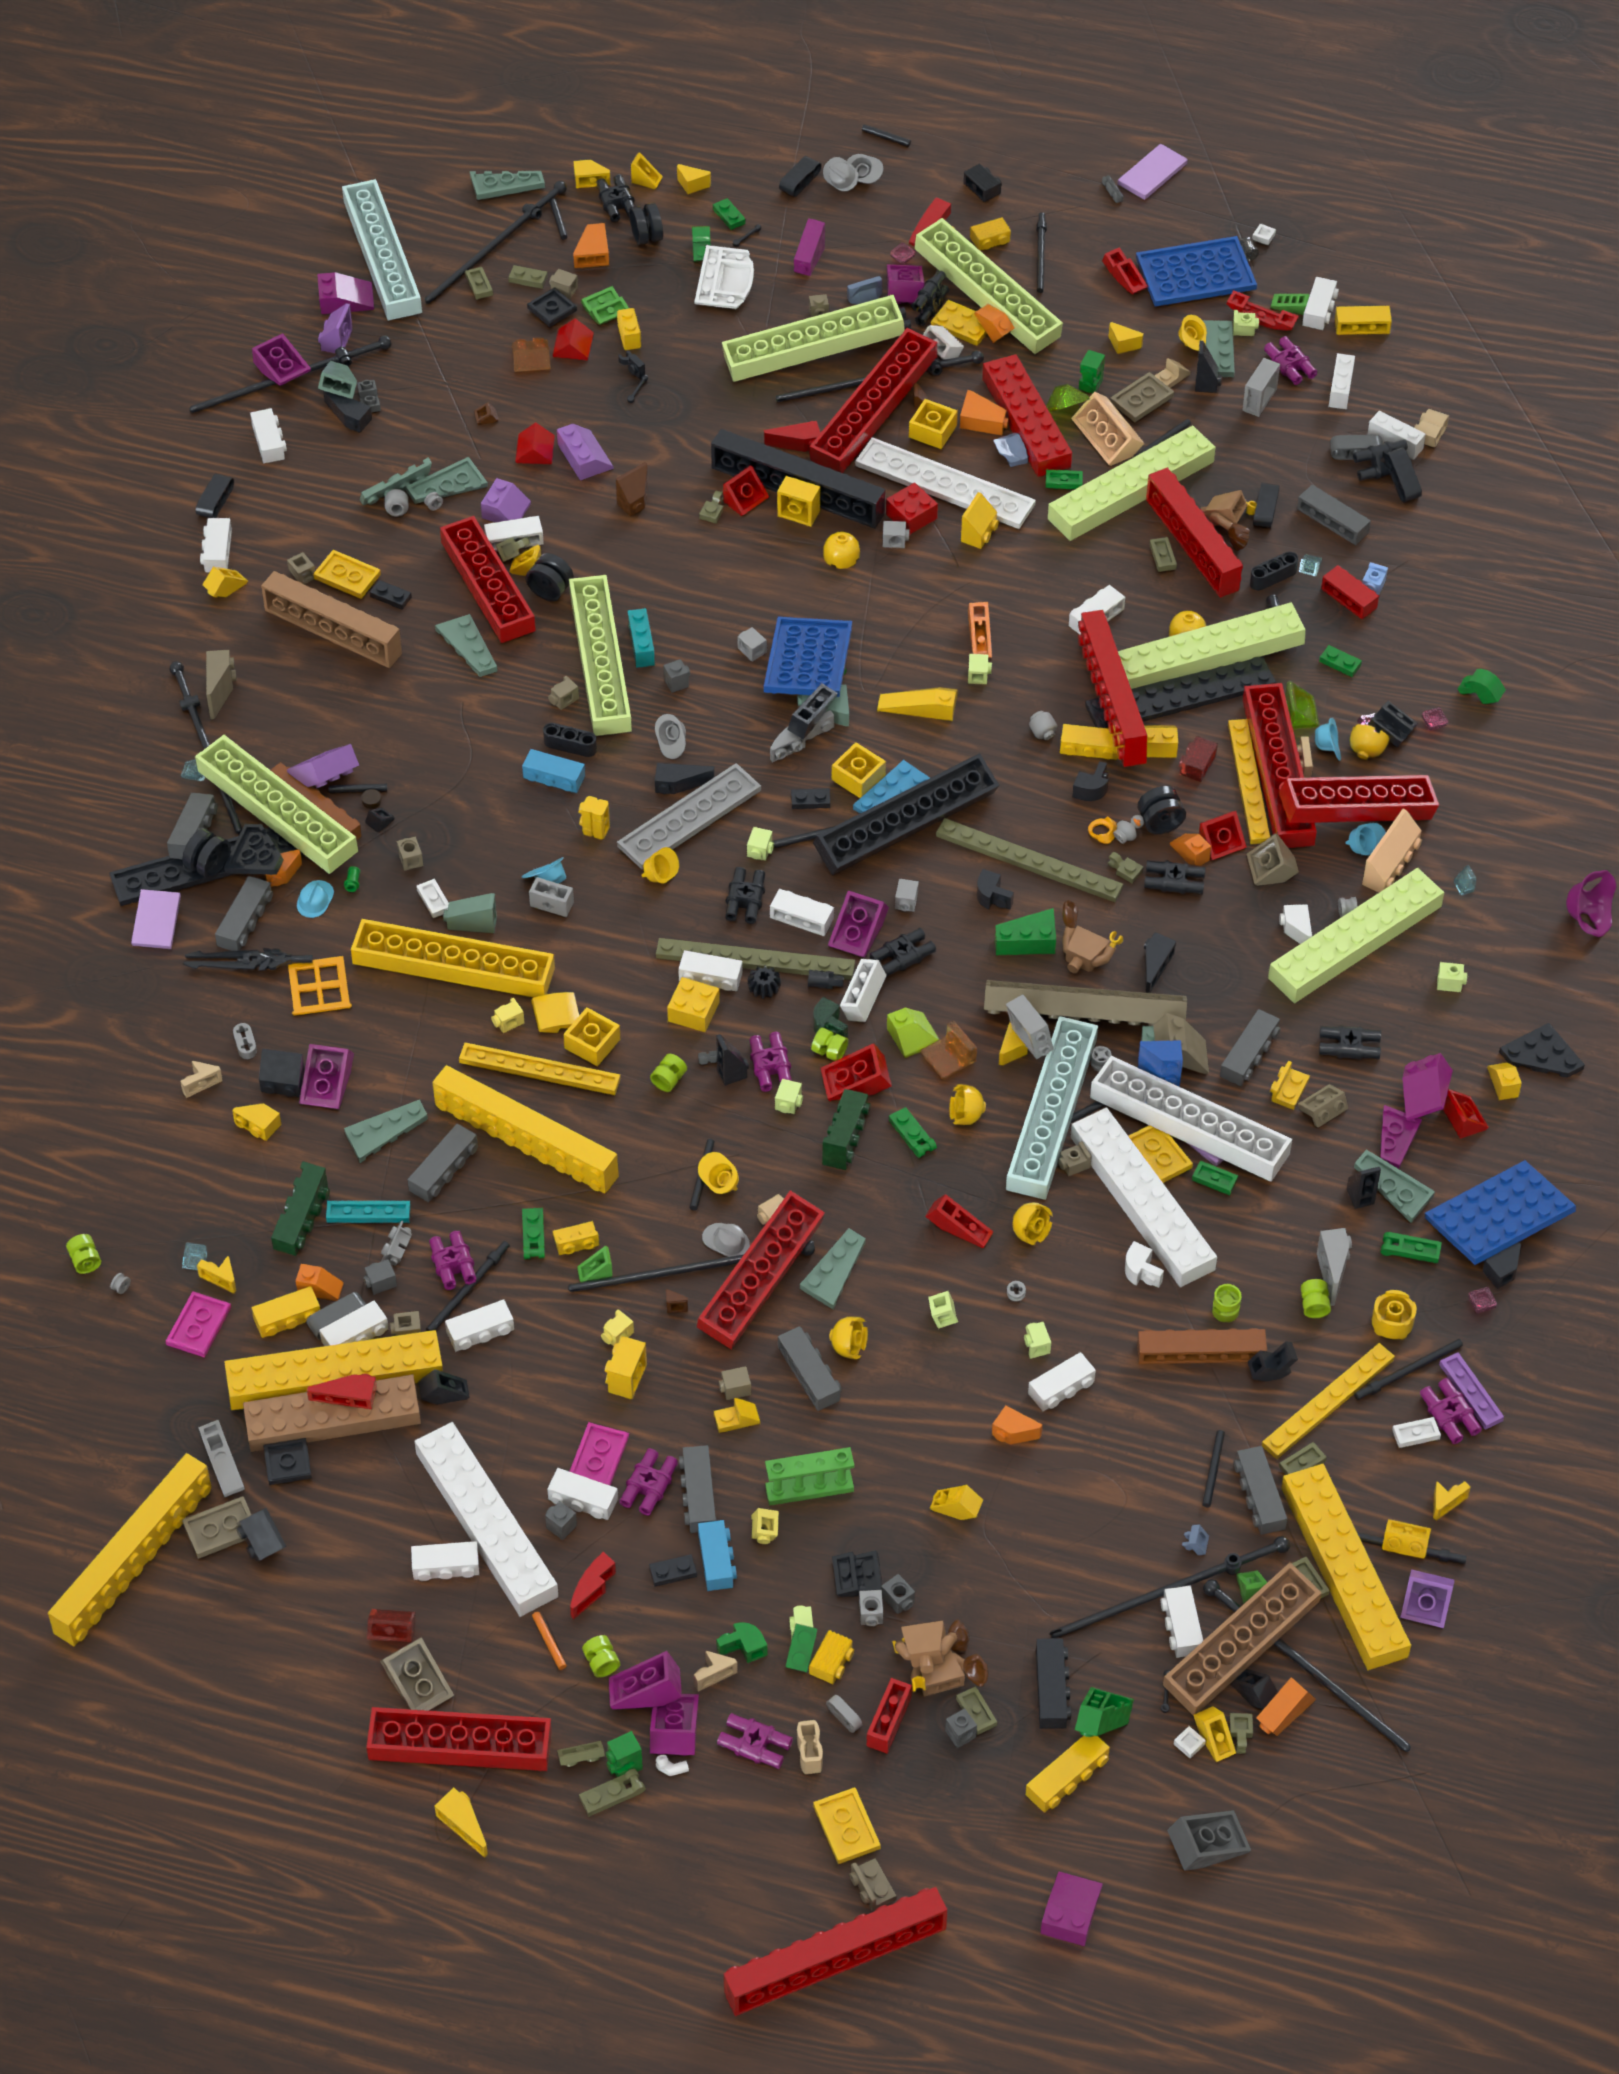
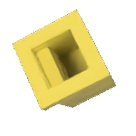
(508, 1016)
(617, 1327)
(769, 1521)

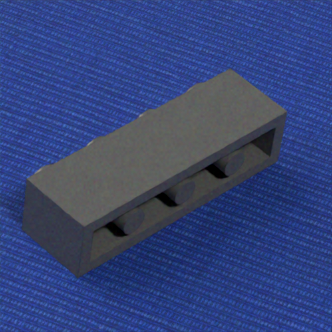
(1333, 514)
(195, 816)
(243, 914)
(1250, 1048)
(443, 1163)
(809, 1368)
(698, 1486)
(1260, 1490)

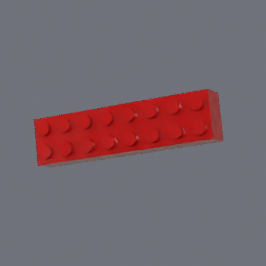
(1027, 414)
(1194, 532)
(487, 579)
(1358, 798)
(760, 1270)
(459, 1739)

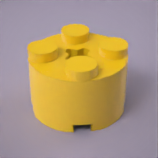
(1393, 1315)

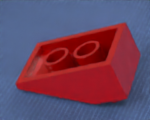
(859, 1071)

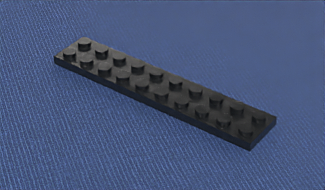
(1191, 690)
(170, 873)

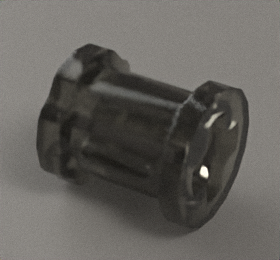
(1249, 249)

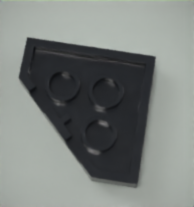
(254, 853)
(1543, 1052)

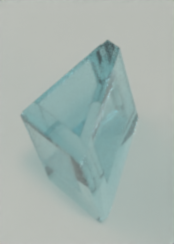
(1310, 565)
(191, 772)
(1465, 881)
(193, 1254)

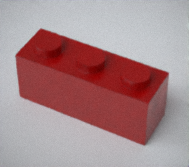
(1350, 592)
(889, 1715)

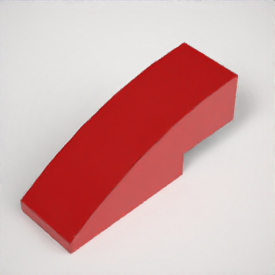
(937, 210)
(1124, 271)
(592, 1584)

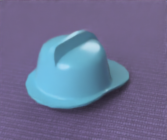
(1327, 738)
(1365, 838)
(552, 872)
(314, 898)

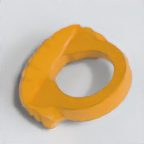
(1107, 837)

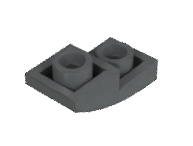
(368, 394)

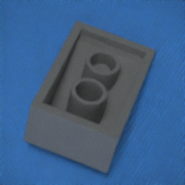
(1208, 1839)

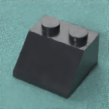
(281, 1072)
(260, 1535)

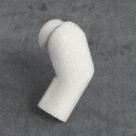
(669, 1768)

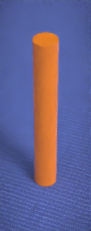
(549, 1641)

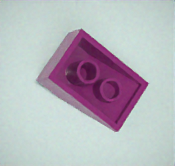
(904, 282)
(341, 289)
(279, 360)
(858, 924)
(326, 1076)
(1426, 1085)
(646, 1684)
(675, 1727)
(1071, 1908)

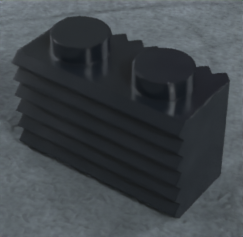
(982, 182)

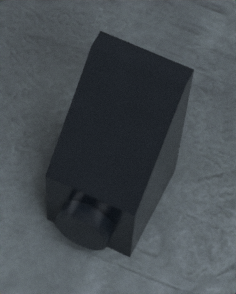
(443, 1388)
(1255, 1688)

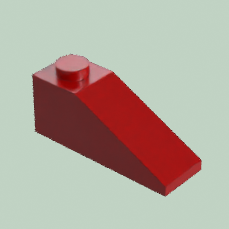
(793, 437)
(958, 1221)
(346, 1391)

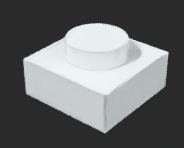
(1264, 234)
(1189, 1742)

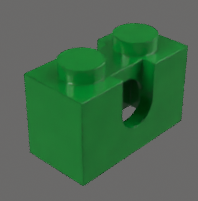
(1092, 371)
(624, 1754)

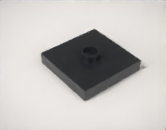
(552, 307)
(287, 1461)

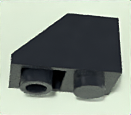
(1502, 1266)

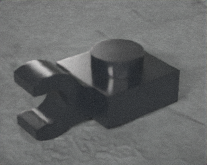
(634, 364)

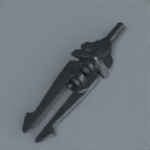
(269, 959)

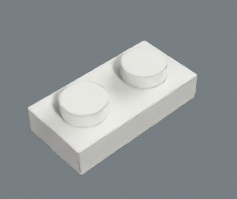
(433, 897)
(1416, 1432)

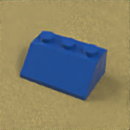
(1161, 1059)

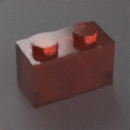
(1198, 758)
(391, 1625)

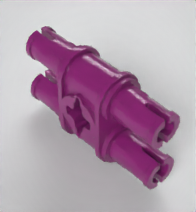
(1291, 360)
(769, 1060)
(452, 1260)
(1450, 1411)
(648, 1481)
(756, 1751)

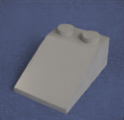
(1332, 1258)

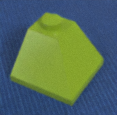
(910, 1031)

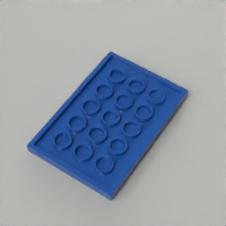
(1196, 271)
(807, 655)
(1500, 1212)

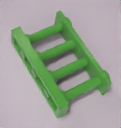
(812, 1486)

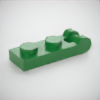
(912, 1132)
(533, 1232)
(1411, 1247)

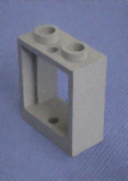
(1261, 387)
(1029, 1026)

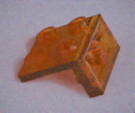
(531, 354)
(951, 1052)

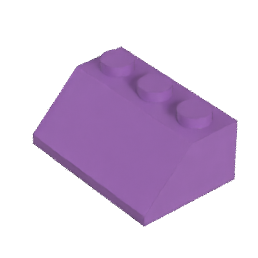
(582, 451)
(325, 766)

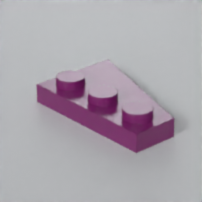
(1397, 1135)

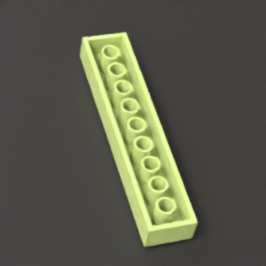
(988, 284)
(813, 338)
(1128, 483)
(1214, 646)
(600, 655)
(276, 804)
(1355, 935)

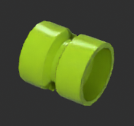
(828, 1044)
(668, 1072)
(83, 1253)
(1316, 1300)
(1226, 1303)
(600, 1655)

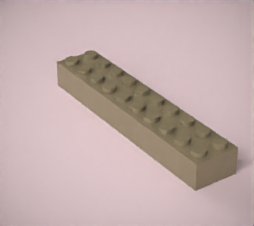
(1086, 1002)

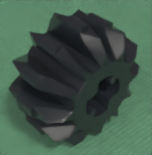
(764, 982)

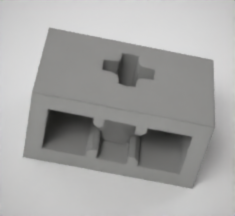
(551, 897)

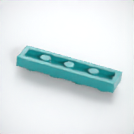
(368, 1211)

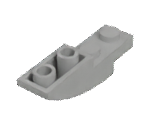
(789, 743)
(221, 1458)

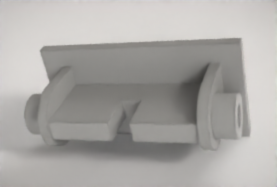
(398, 1236)

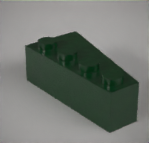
(845, 1127)

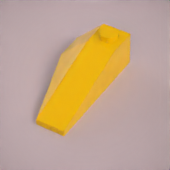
(928, 703)

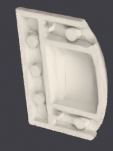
(724, 277)

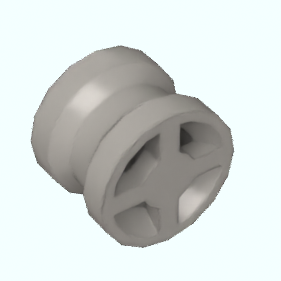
(1346, 905)
(1097, 1054)

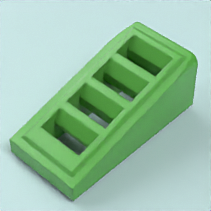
(1296, 302)

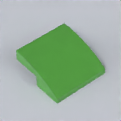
(604, 305)

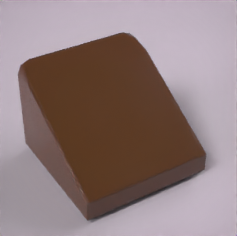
(918, 395)
(485, 414)
(676, 1302)

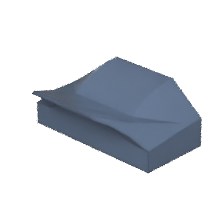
(864, 290)
(1012, 448)

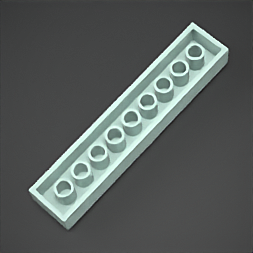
(382, 250)
(1052, 1108)

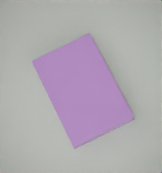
(156, 919)

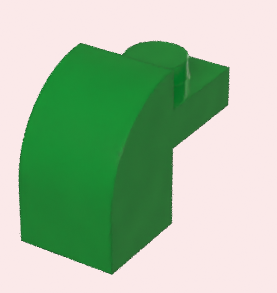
(700, 239)
(1484, 684)
(744, 1637)

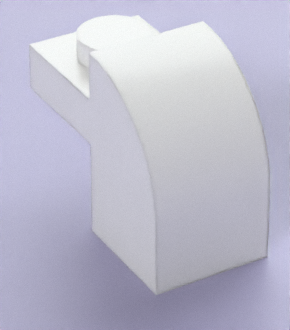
(1139, 1267)

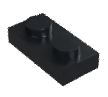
(390, 594)
(810, 798)
(673, 1570)

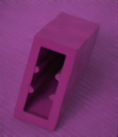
(810, 247)

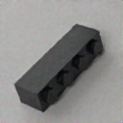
(1052, 1684)

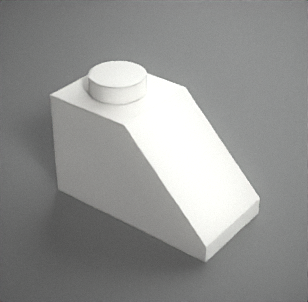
(1296, 922)

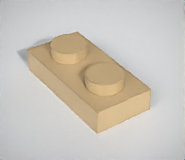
(1305, 756)

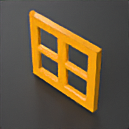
(319, 986)

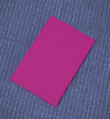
(198, 1324)
(599, 1453)

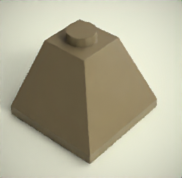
(1272, 862)

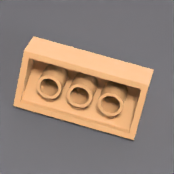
(1107, 429)
(1392, 853)

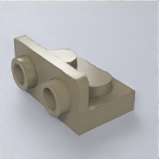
(1324, 1105)
(872, 1883)

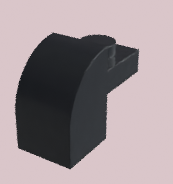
(1091, 787)
(990, 892)
(1275, 1365)

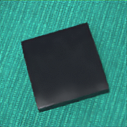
(1393, 723)
(856, 1573)

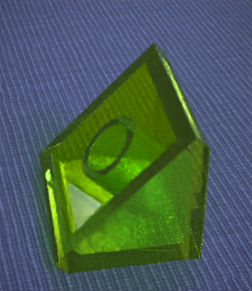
(1065, 396)
(1301, 707)

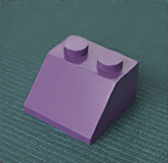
(336, 329)
(504, 502)
(1427, 1598)

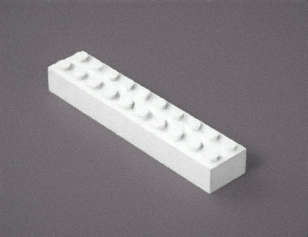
(1191, 1118)
(1144, 1198)
(486, 1519)

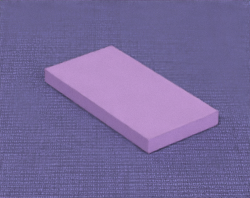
(1152, 171)

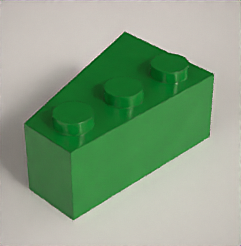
(1027, 935)
(1103, 1712)

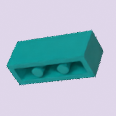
(641, 638)

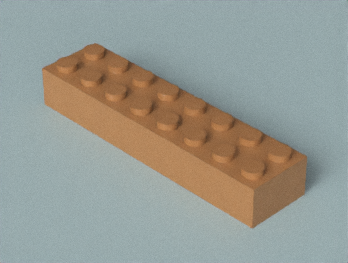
(332, 619)
(298, 1418)
(1241, 1639)

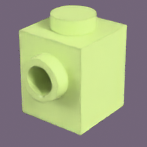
(978, 669)
(760, 844)
(1451, 977)
(788, 1096)

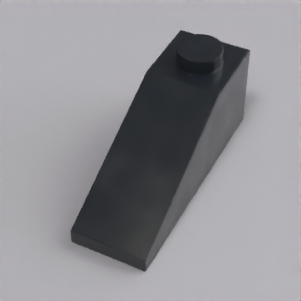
(1207, 371)
(349, 411)
(811, 711)
(680, 777)
(1157, 956)
(730, 1063)
(1363, 1187)

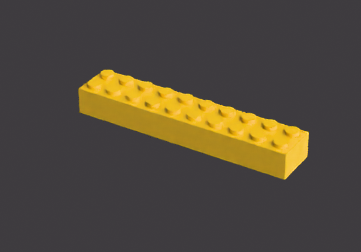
(452, 958)
(525, 1129)
(297, 1370)
(130, 1550)
(1346, 1567)

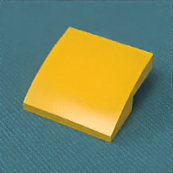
(555, 1011)

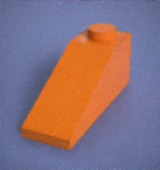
(979, 628)

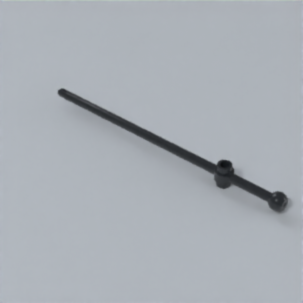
(530, 211)
(342, 356)
(935, 368)
(190, 703)
(808, 1250)
(1231, 1565)
(1212, 1588)

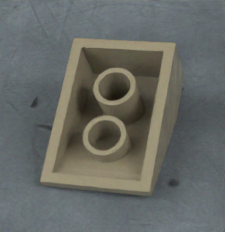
(219, 679)
(1192, 1043)
(417, 1676)

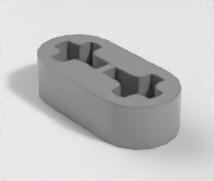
(240, 1042)
(844, 1713)

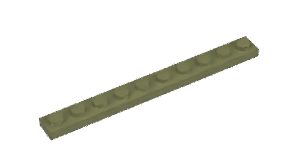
(1029, 860)
(751, 958)

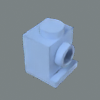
(1375, 577)

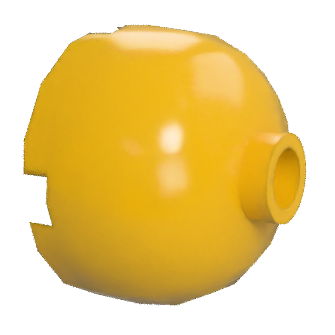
(841, 550)
(1185, 622)
(1367, 742)
(966, 1105)
(1032, 1222)
(849, 1337)

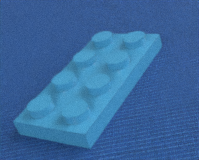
(895, 782)

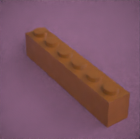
(323, 803)
(1199, 1346)

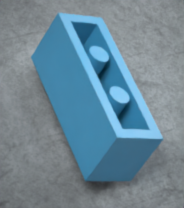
(553, 771)
(716, 1555)

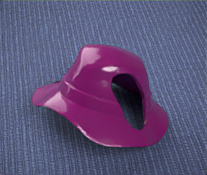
(1594, 903)

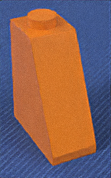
(592, 247)
(982, 415)
(1285, 1707)

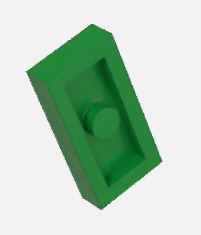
(729, 214)
(1063, 479)
(1340, 661)
(1215, 1177)
(801, 1647)

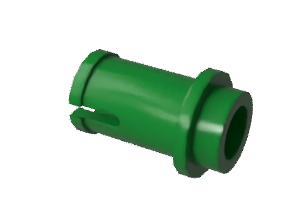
(352, 883)

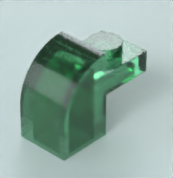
(826, 1016)

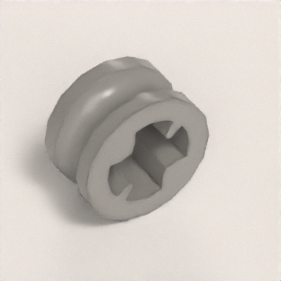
(433, 501)
(120, 1283)
(1010, 1291)

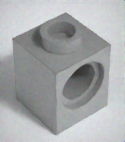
(895, 534)
(752, 644)
(906, 895)
(867, 1600)

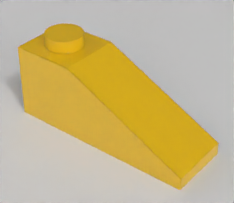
(458, 1815)

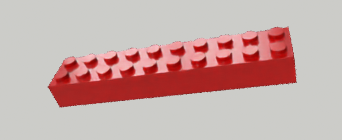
(873, 401)
(1113, 688)
(1276, 757)
(835, 1950)

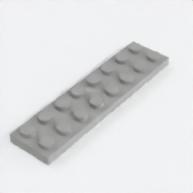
(690, 814)

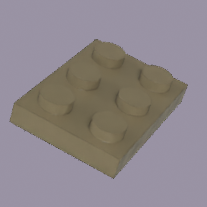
(1142, 397)
(216, 1527)

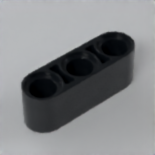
(800, 176)
(1403, 474)
(214, 496)
(1266, 505)
(1273, 571)
(570, 739)

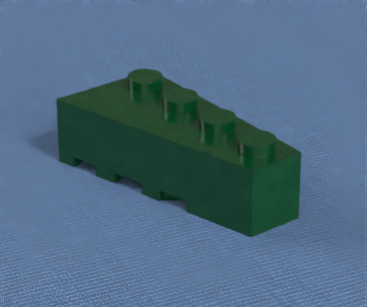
(301, 1209)

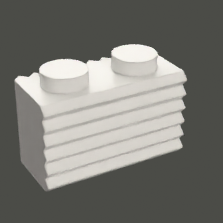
(947, 344)

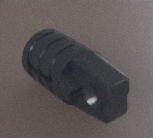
(824, 979)

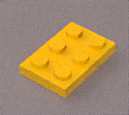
(960, 322)
(347, 574)
(1161, 1153)
(846, 1825)

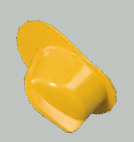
(1192, 331)
(661, 866)
(718, 1173)

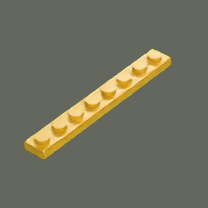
(1248, 781)
(539, 1068)
(1327, 1401)

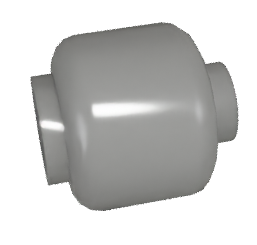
(396, 502)
(1043, 725)

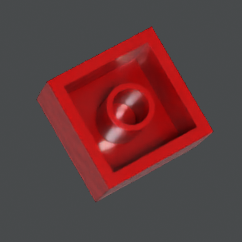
(913, 507)

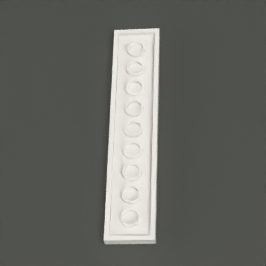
(943, 481)

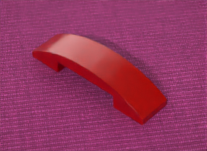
(1267, 318)

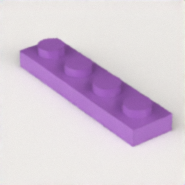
(1473, 1391)

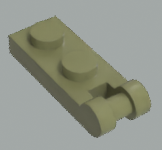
(611, 1793)

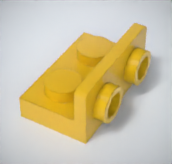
(1289, 1086)
(576, 1238)
(1406, 1539)

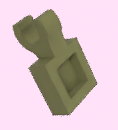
(712, 510)
(510, 548)
(1126, 869)
(1241, 1727)

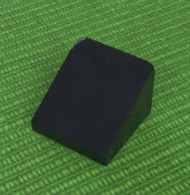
(378, 819)

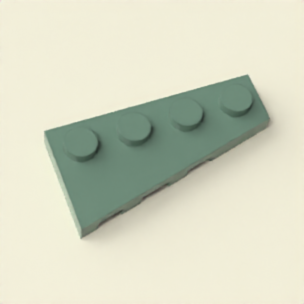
(493, 185)
(1220, 345)
(452, 480)
(396, 481)
(468, 643)
(377, 1131)
(1397, 1187)
(833, 1270)

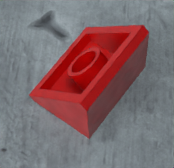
(573, 341)
(535, 445)
(744, 491)
(1223, 834)
(1463, 1114)

